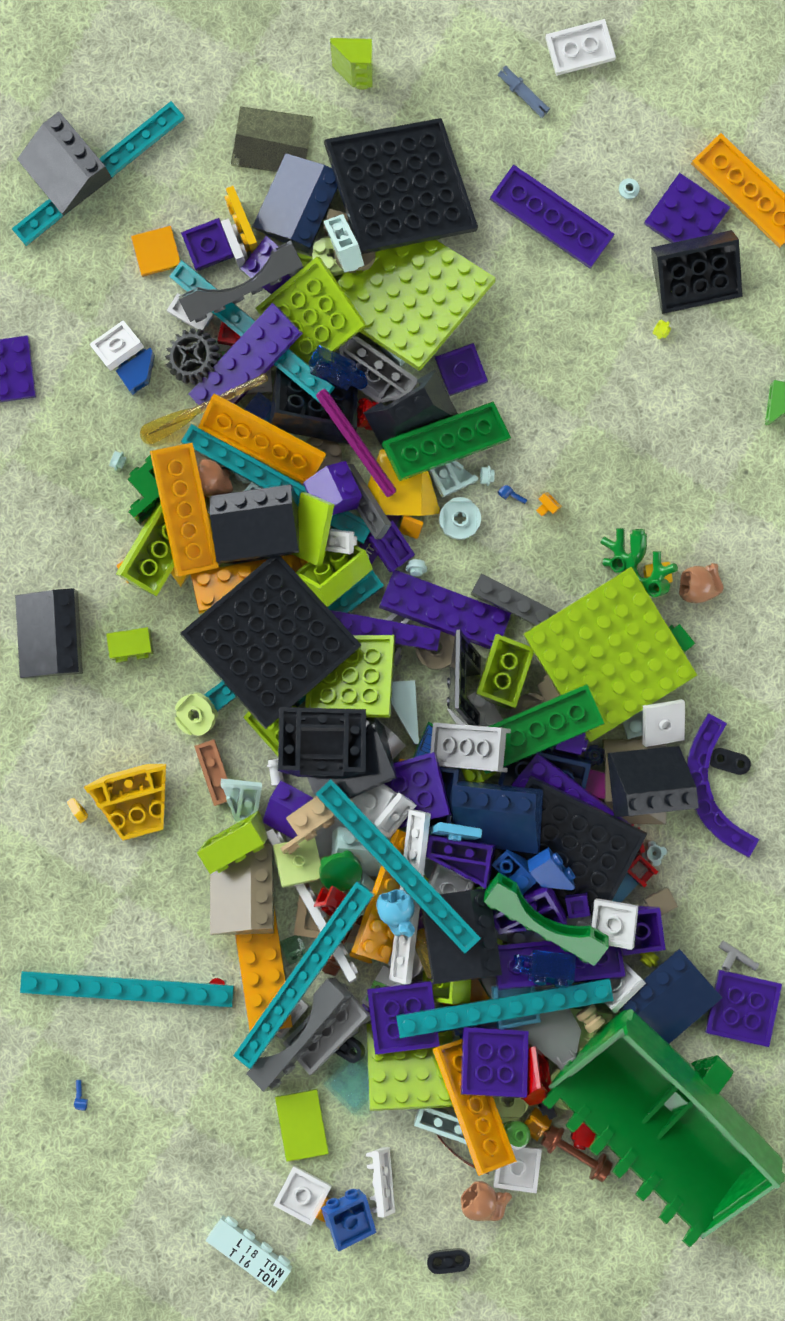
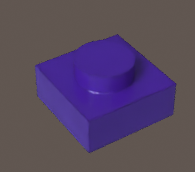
(577, 905)

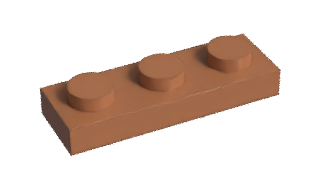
(212, 769)

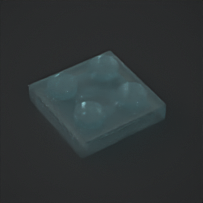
(350, 1085)

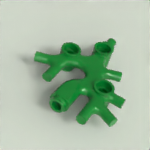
(655, 584)

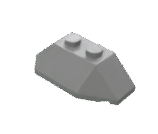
(384, 378)

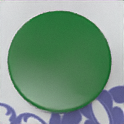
(340, 870)

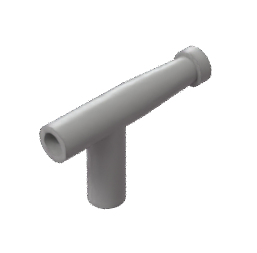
(734, 953)

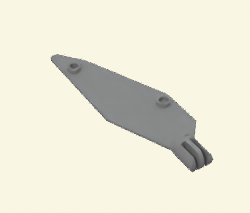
(555, 1035)

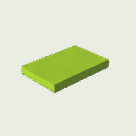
(314, 527)
(301, 1125)

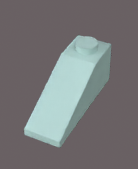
(344, 243)
(405, 706)

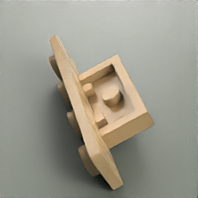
(307, 822)

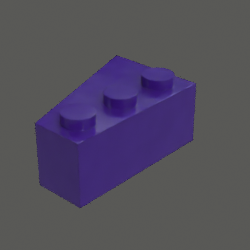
(464, 857)
(540, 899)

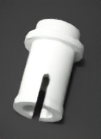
(275, 775)

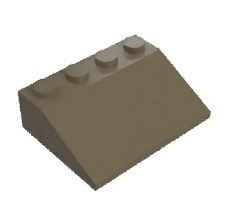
(244, 896)

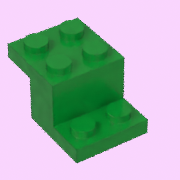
(145, 483)

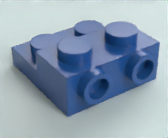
(349, 1218)

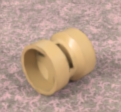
(589, 1016)

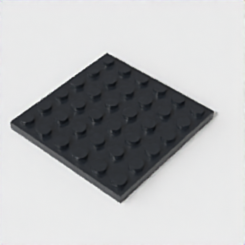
(400, 185)
(270, 640)
(587, 840)

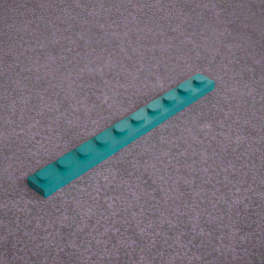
(114, 161)
(240, 322)
(263, 475)
(356, 595)
(398, 866)
(304, 974)
(127, 989)
(504, 1008)

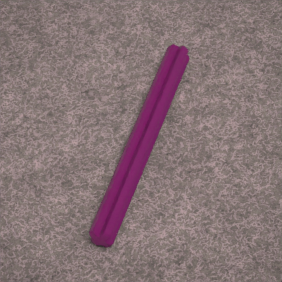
(356, 442)

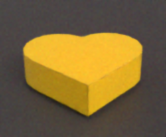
(78, 810)

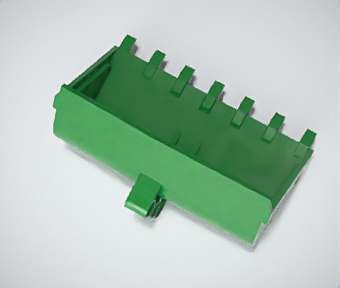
(667, 1124)

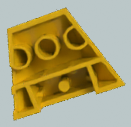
(413, 495)
(132, 799)

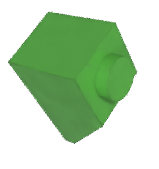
(776, 401)

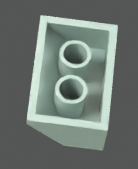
(344, 840)

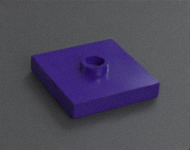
(207, 244)
(461, 369)

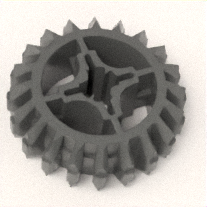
(179, 346)

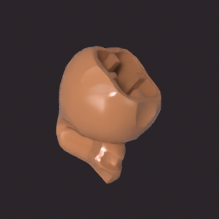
(213, 478)
(700, 583)
(483, 1203)

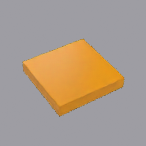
(156, 251)

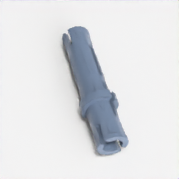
(516, 85)

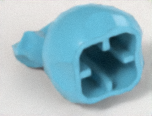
(396, 910)

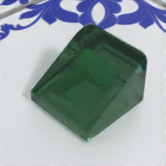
(293, 949)

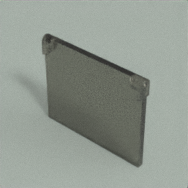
(267, 136)

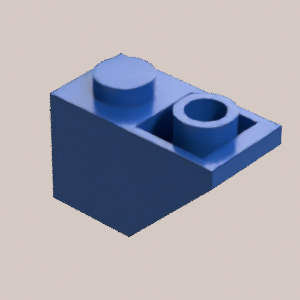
(138, 371)
(516, 869)
(550, 872)

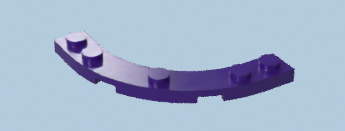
(708, 811)

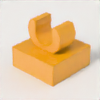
(549, 504)

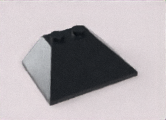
(412, 411)
(464, 663)
(322, 742)

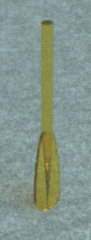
(168, 424)

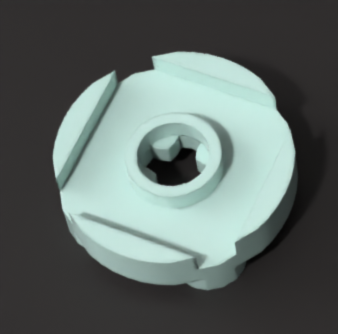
(451, 527)

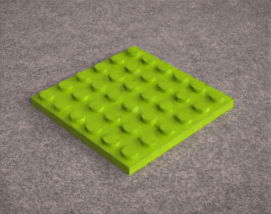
(415, 297)
(615, 646)

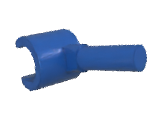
(506, 490)
(79, 1103)

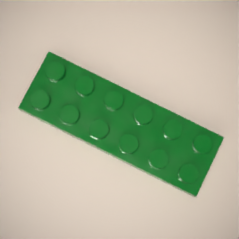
(446, 441)
(549, 724)

